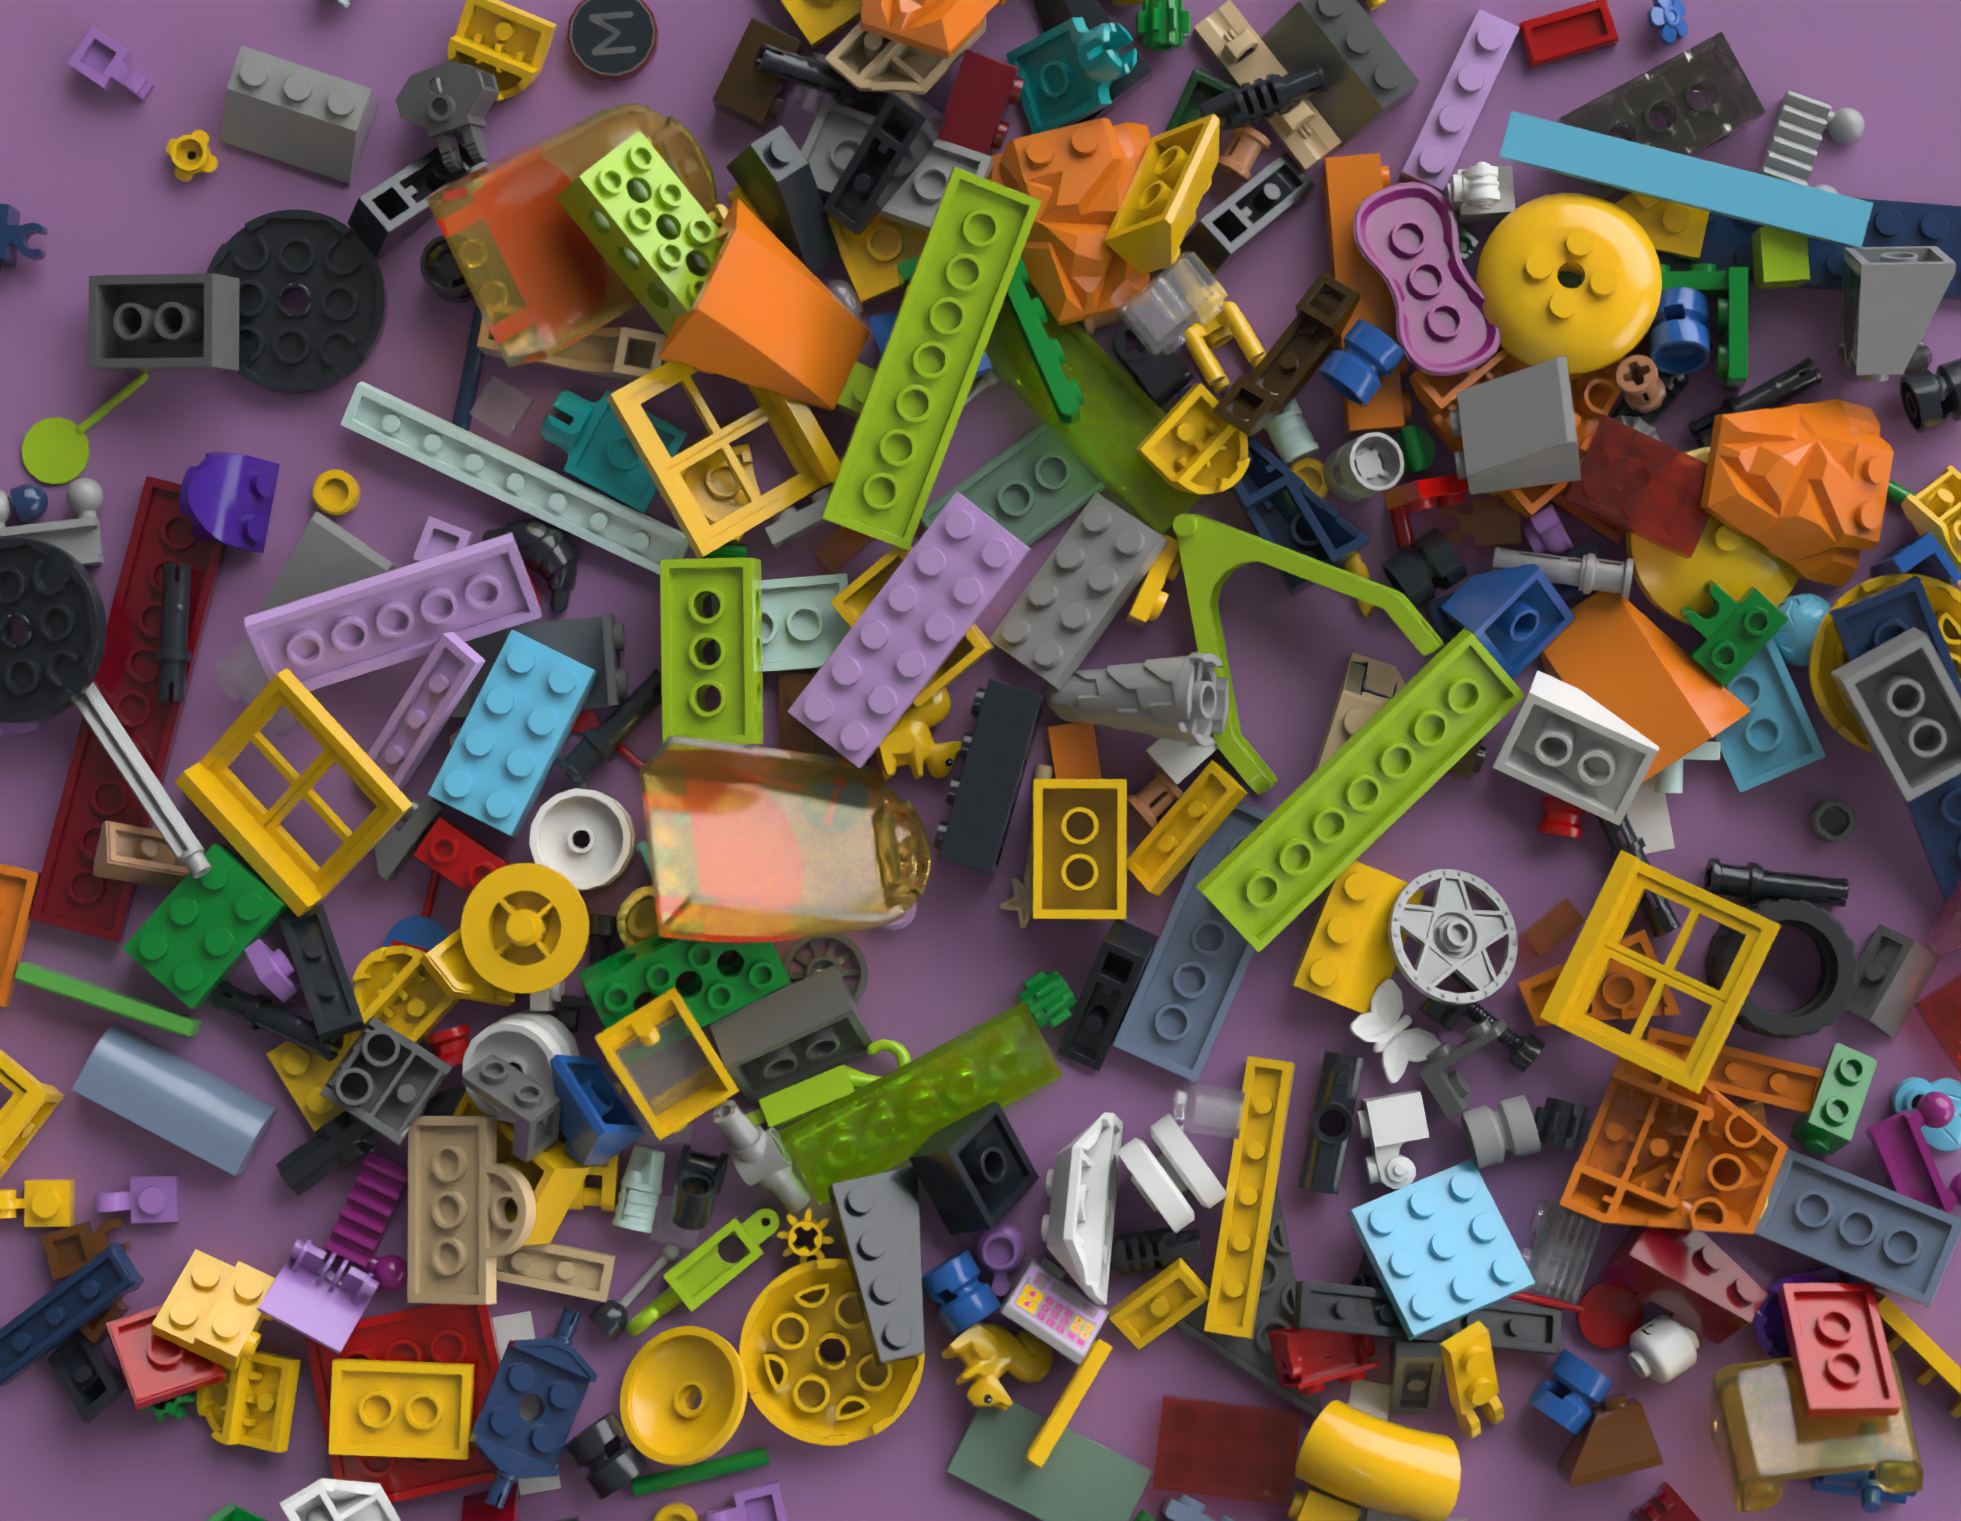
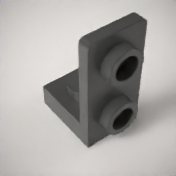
(1451, 1086)
(529, 1103)

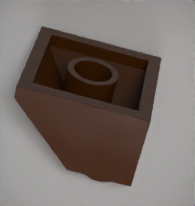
(1610, 1444)

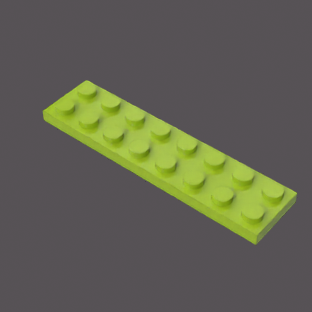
(930, 358)
(1361, 790)

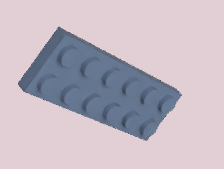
(1191, 966)

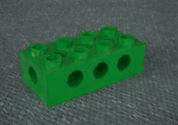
(658, 962)

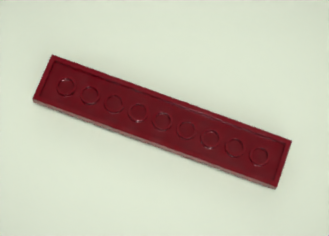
(127, 680)

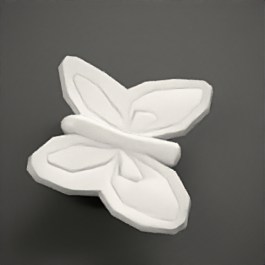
(1388, 1033)

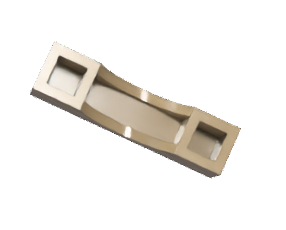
(605, 352)

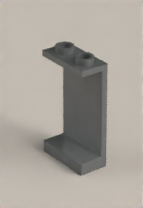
(585, 640)

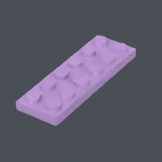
(395, 614)
(909, 630)

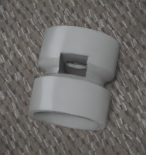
(1363, 467)
(1500, 1131)

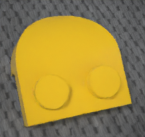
(502, 43)
(1195, 447)
(400, 992)
(253, 1402)

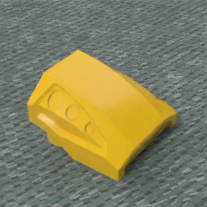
(1939, 512)

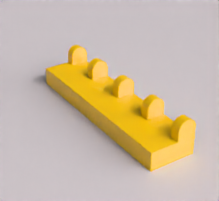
(1933, 1357)

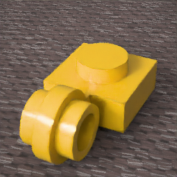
(44, 1203)

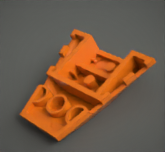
(767, 320)
(1641, 677)

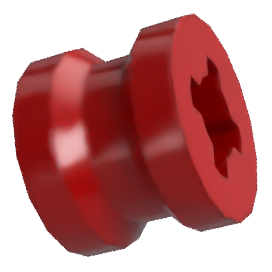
(1560, 818)
(450, 1044)

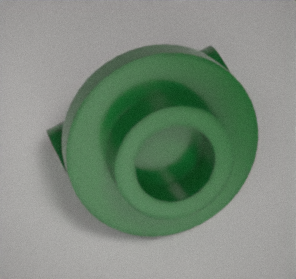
(1417, 449)

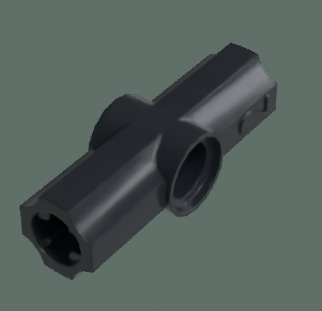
(333, 1147)
(1326, 1153)

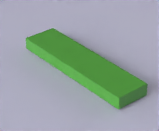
(108, 999)

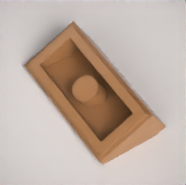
(136, 856)

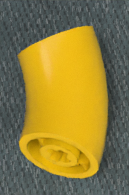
(1380, 1464)

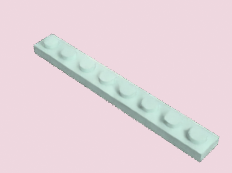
(512, 478)

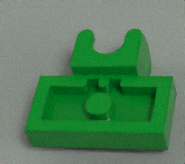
(1732, 630)

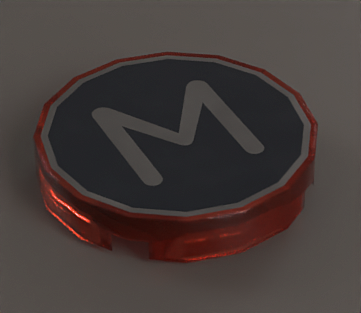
(613, 37)

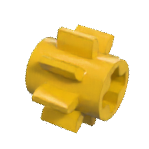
(806, 1223)

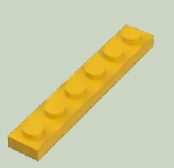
(1249, 1198)

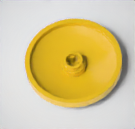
(1720, 556)

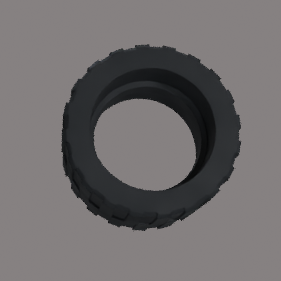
(1837, 969)

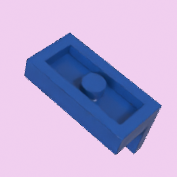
(1925, 555)

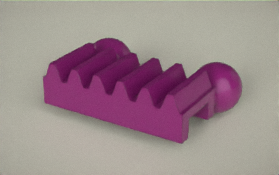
(1906, 1155)
(366, 1220)

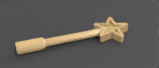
(1023, 892)

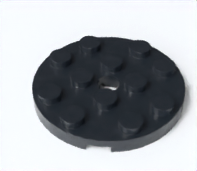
(343, 294)
(65, 633)

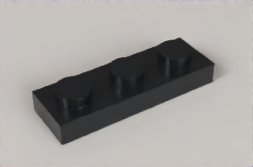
(321, 973)

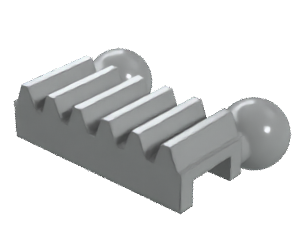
(1798, 135)
(76, 536)

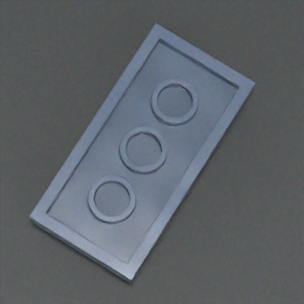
(1859, 1228)

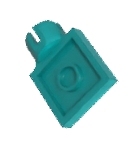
(1070, 71)
(602, 451)

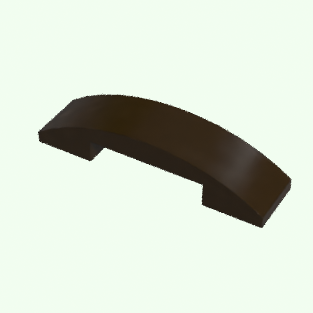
(1292, 359)

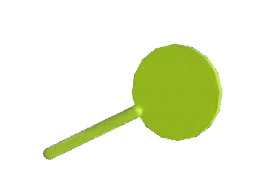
(59, 449)

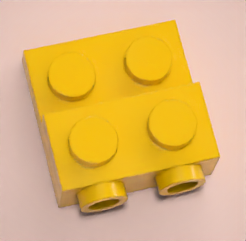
(215, 1310)

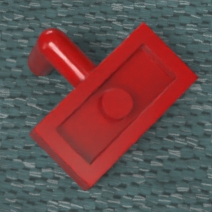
(1418, 497)

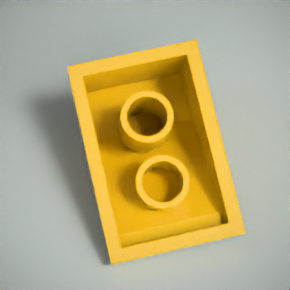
(551, 1174)

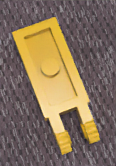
(1471, 1377)

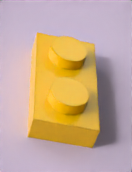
(1159, 1303)

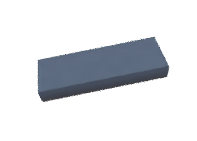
(175, 1099)

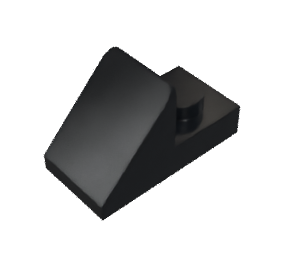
(87, 1376)

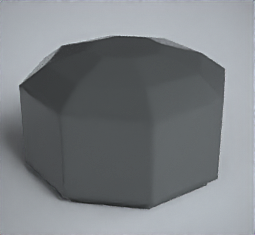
(1832, 821)

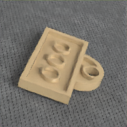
(459, 1210)

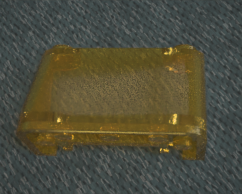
(1768, 1439)

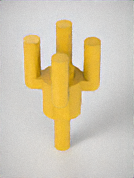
(1216, 333)

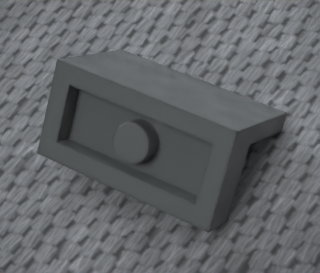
(1890, 979)

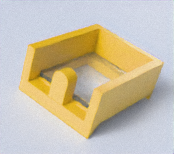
(666, 1064)

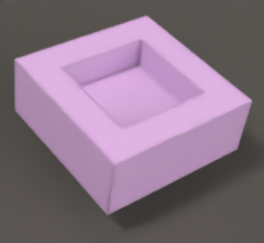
(440, 538)

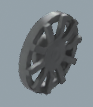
(828, 960)

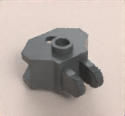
(450, 103)

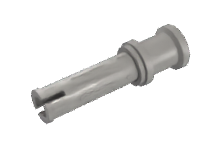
(1585, 573)

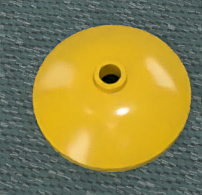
(662, 1391)

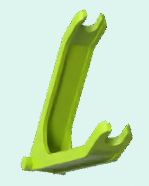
(1210, 556)

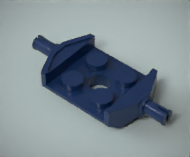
(558, 1380)

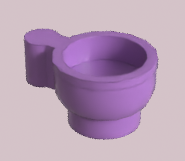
(1547, 532)
(1000, 1252)

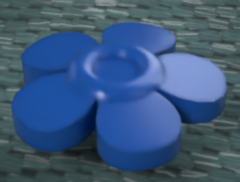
(1668, 18)

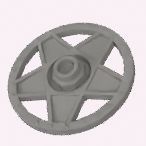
(1452, 936)

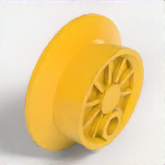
(525, 928)

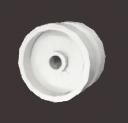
(609, 830)
(525, 1042)
(1171, 1173)

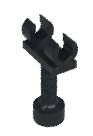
(602, 930)
(1522, 1048)

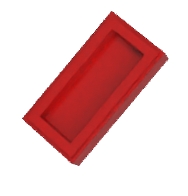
(1568, 33)

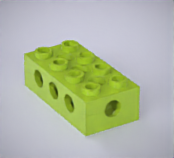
(645, 227)
(683, 640)

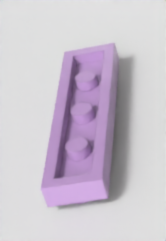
(1460, 100)
(425, 708)

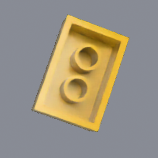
(1079, 848)

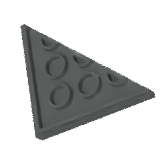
(1273, 1313)

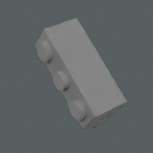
(297, 115)

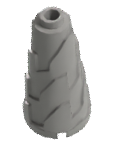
(1158, 698)

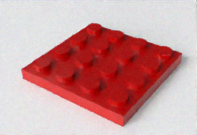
(417, 1335)

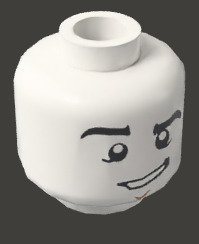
(1662, 1349)

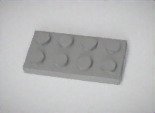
(839, 133)
(1078, 591)

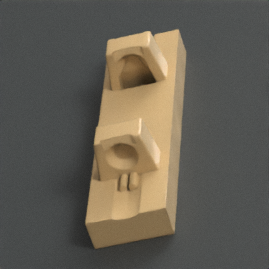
(1299, 129)

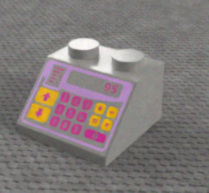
(1054, 1309)

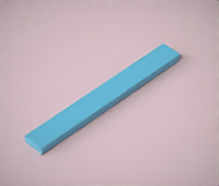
(1685, 180)

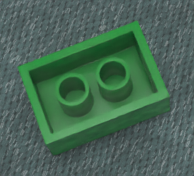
(205, 926)

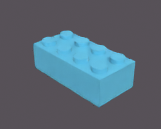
(514, 733)

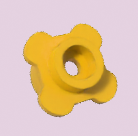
(180, 148)

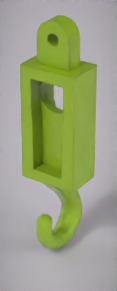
(821, 1089)
(704, 1271)

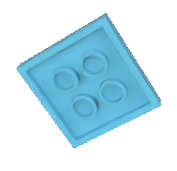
(1440, 1249)

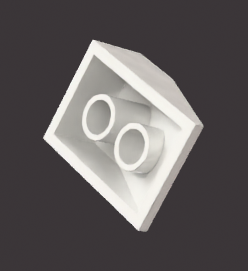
(1575, 749)

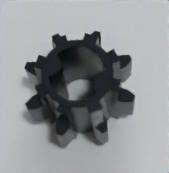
(1562, 1124)

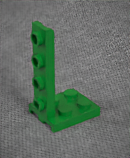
(1729, 314)
(1045, 353)

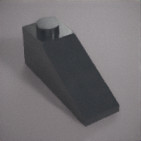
(884, 159)
(787, 197)
(400, 204)
(1247, 213)
(1107, 993)

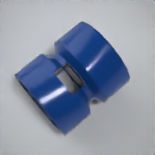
(1680, 331)
(1364, 359)
(959, 1292)
(1570, 1374)

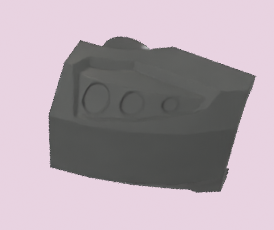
(385, 1080)

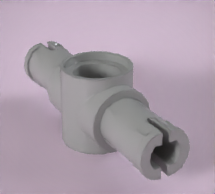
(761, 1156)

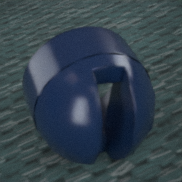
(29, 501)

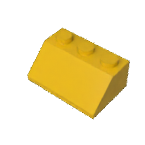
(1165, 195)
(862, 591)
(1349, 940)

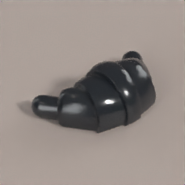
(547, 553)

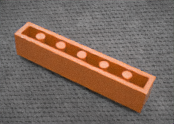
(1345, 186)

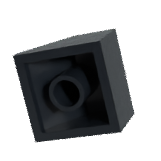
(974, 1170)

